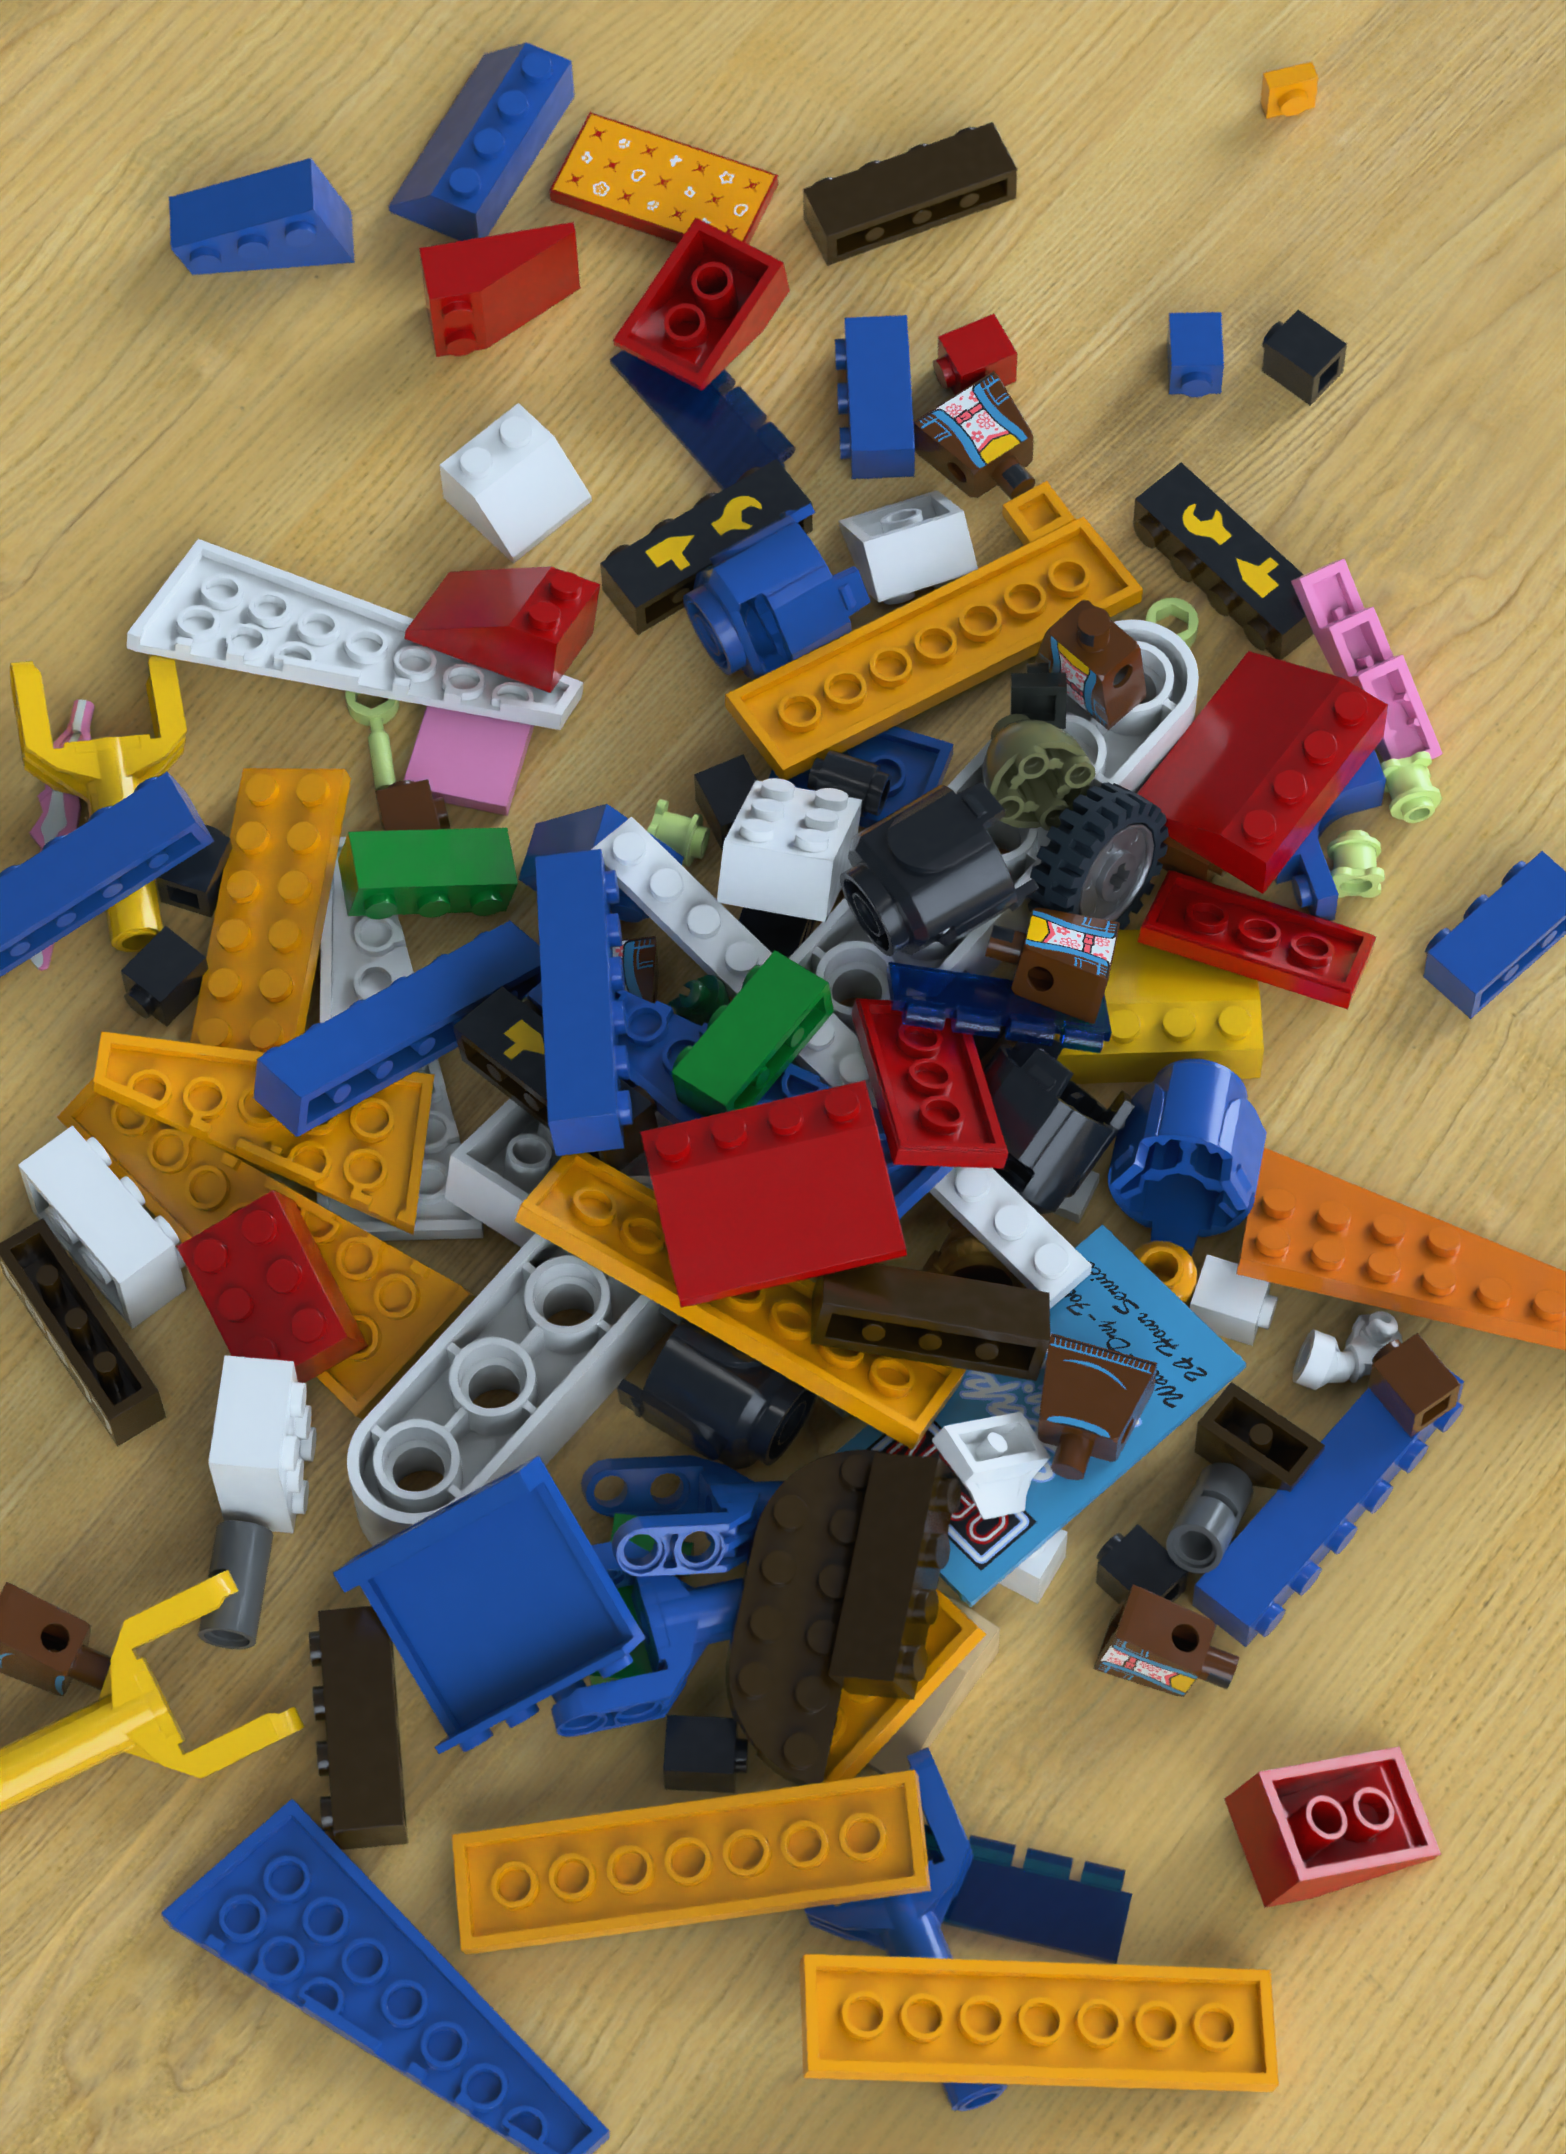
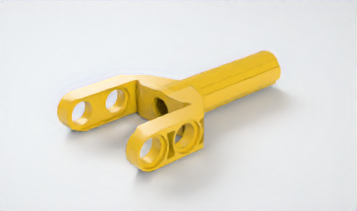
(106, 771)
(134, 1713)

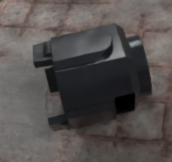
(930, 871)
(1048, 1123)
(719, 1399)

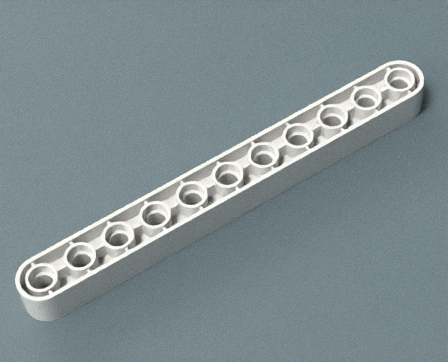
(573, 1369)

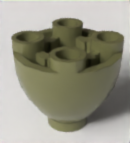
(1035, 771)

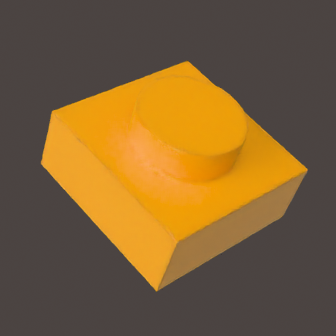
(1289, 90)
(1036, 513)

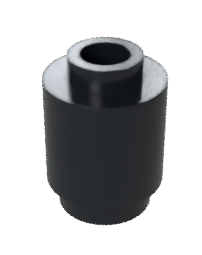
(855, 777)

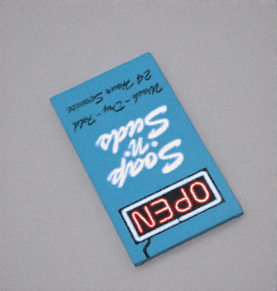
(1112, 1308)

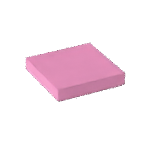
(469, 758)

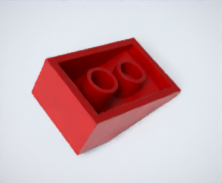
(496, 284)
(704, 305)
(510, 621)
(1330, 1824)

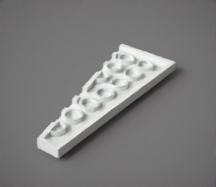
(283, 626)
(357, 962)

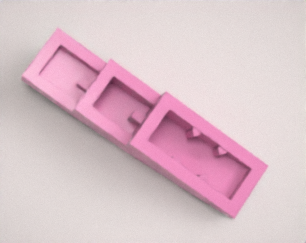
(1361, 654)

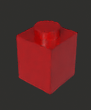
(973, 353)

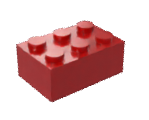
(272, 1288)

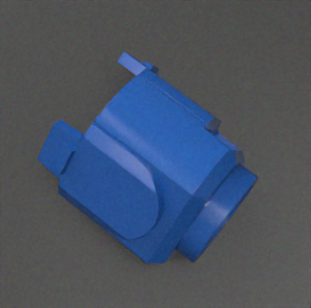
(771, 599)
(1188, 1153)

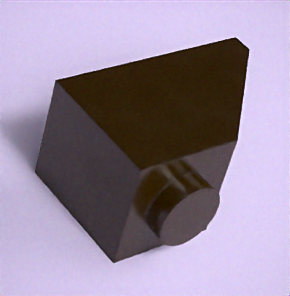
(1256, 1440)

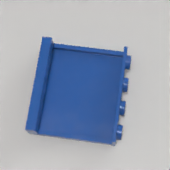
(496, 1604)

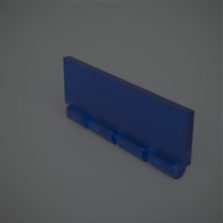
(709, 426)
(984, 1004)
(1040, 1900)

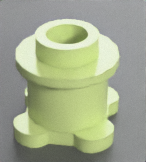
(1411, 788)
(680, 832)
(1355, 864)

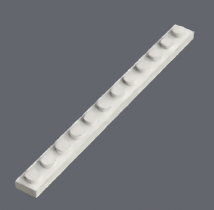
(729, 951)

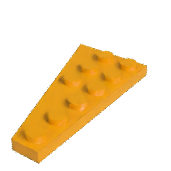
(359, 1157)

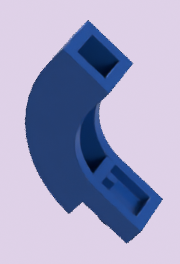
(1307, 867)

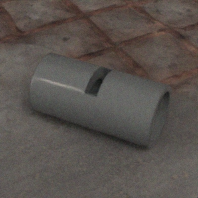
(1210, 1517)
(245, 1552)

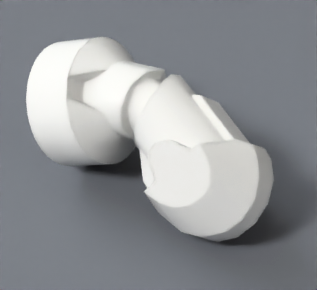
(1324, 1363)

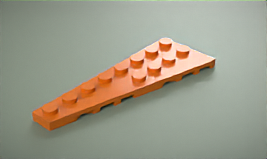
(1380, 1253)

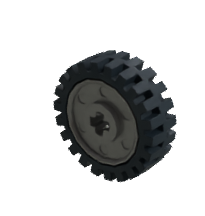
(1101, 855)

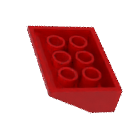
(1264, 764)
(773, 1193)

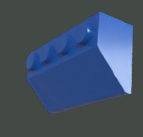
(487, 142)

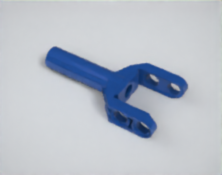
(708, 1500)
(676, 1629)
(912, 1922)

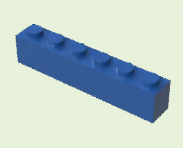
(96, 867)
(580, 1002)
(391, 1031)
(1298, 1528)

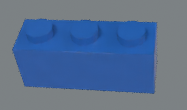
(876, 397)
(1499, 935)

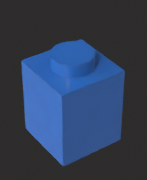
(1195, 353)

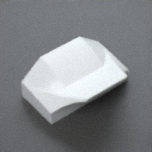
(994, 1460)

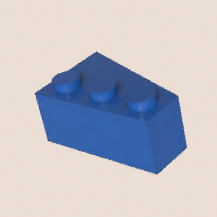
(262, 222)

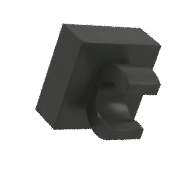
(1040, 694)

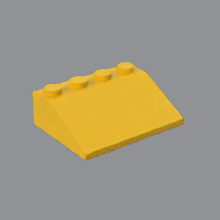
(1169, 1012)

